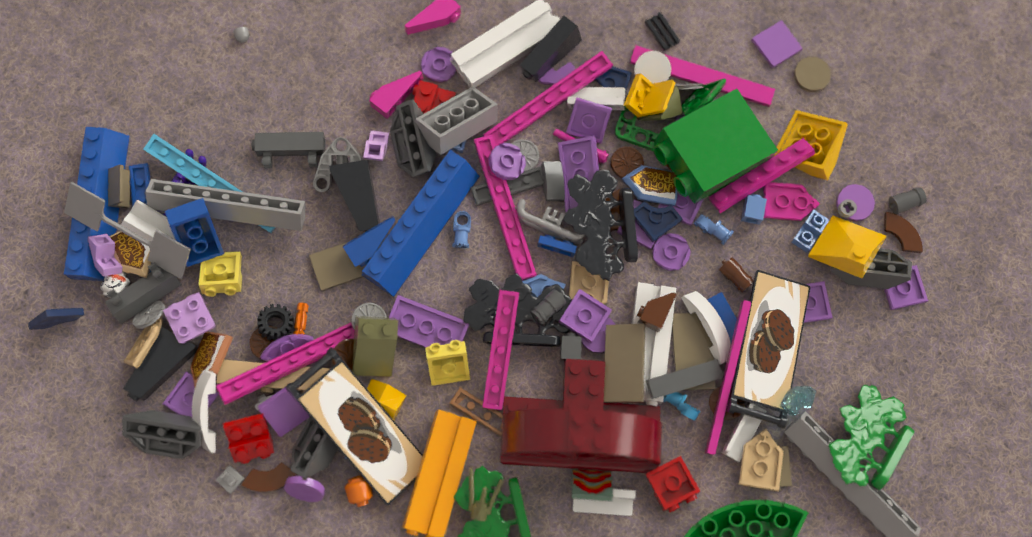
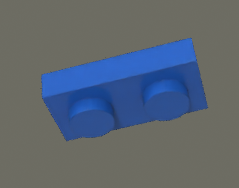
(548, 242)

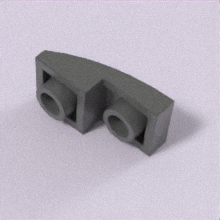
(554, 181)

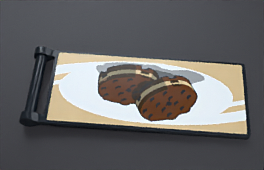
(769, 346)
(359, 427)

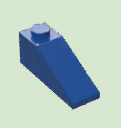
(366, 244)

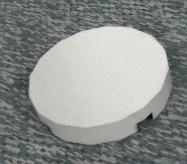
(653, 66)

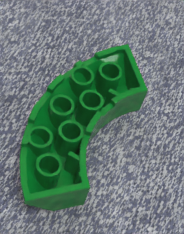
(751, 519)

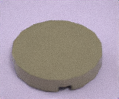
(812, 74)

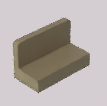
(118, 187)

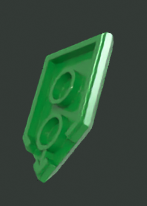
(702, 96)

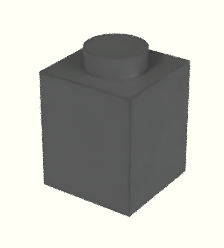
(570, 347)

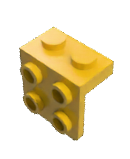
(648, 97)

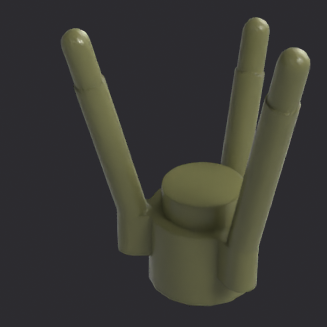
(480, 509)

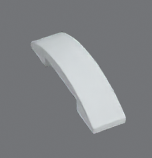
(712, 324)
(205, 385)

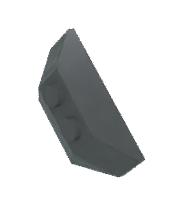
(409, 144)
(884, 272)
(162, 433)
(312, 451)

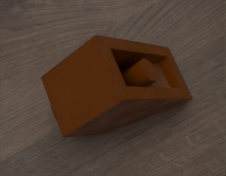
(656, 311)

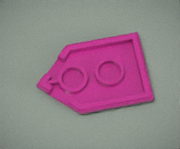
(787, 201)

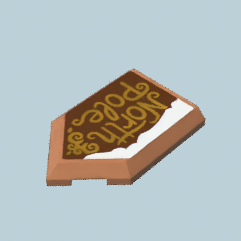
(210, 354)

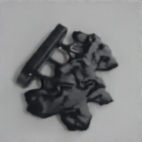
(595, 220)
(485, 308)

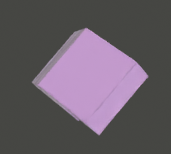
(376, 146)
(102, 252)

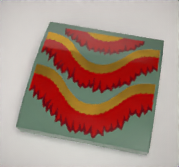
(591, 484)

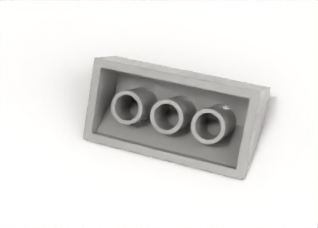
(457, 119)

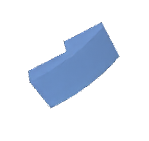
(810, 231)

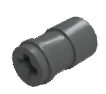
(904, 201)
(548, 306)

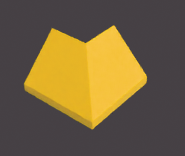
(387, 396)

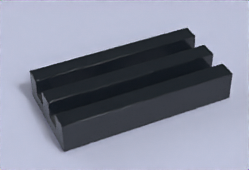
(648, 22)

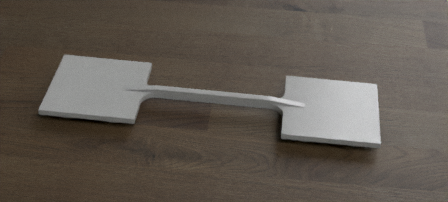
(163, 250)

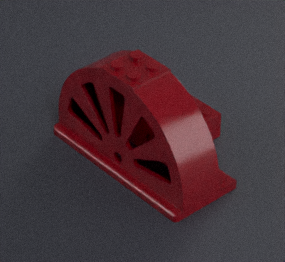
(558, 430)

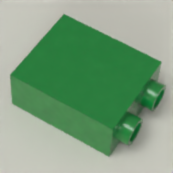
(713, 146)

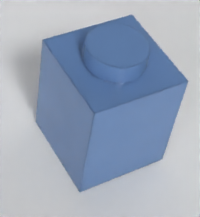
(753, 209)

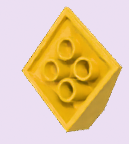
(822, 134)
(847, 246)

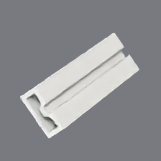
(503, 44)
(656, 343)

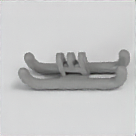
(548, 224)

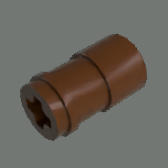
(733, 271)

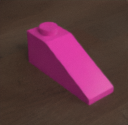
(435, 15)
(394, 94)

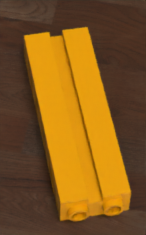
(439, 475)

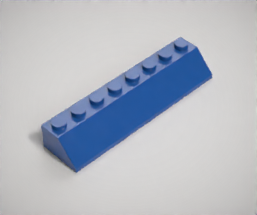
(100, 152)
(420, 224)

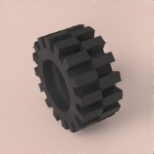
(268, 313)

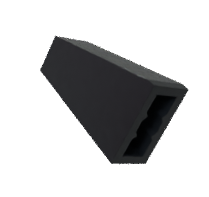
(551, 49)
(357, 189)
(159, 365)

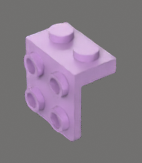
(189, 318)

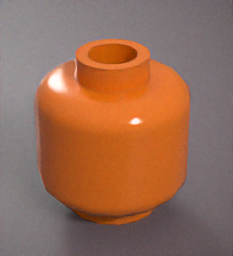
(358, 491)

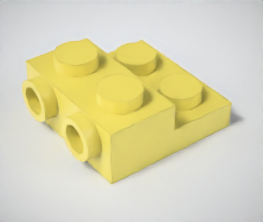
(221, 274)
(447, 362)

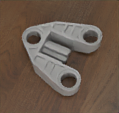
(327, 160)

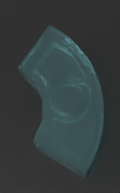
(797, 398)

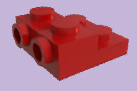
(430, 96)
(249, 438)
(673, 484)

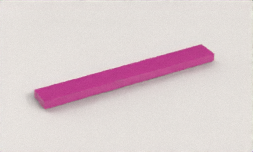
(699, 74)
(550, 98)
(505, 212)
(282, 365)
(728, 378)

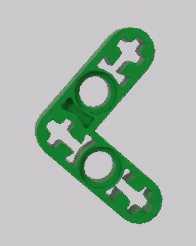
(633, 131)

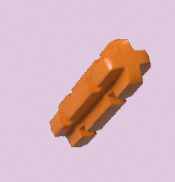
(301, 318)

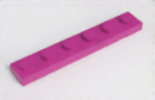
(762, 175)
(500, 349)

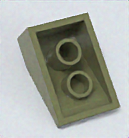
(374, 346)

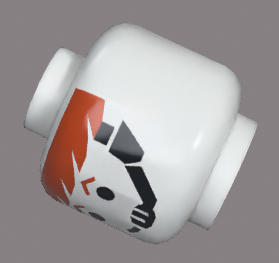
(116, 281)

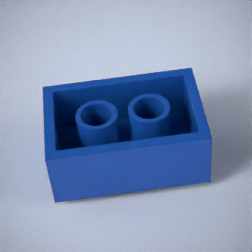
(195, 230)

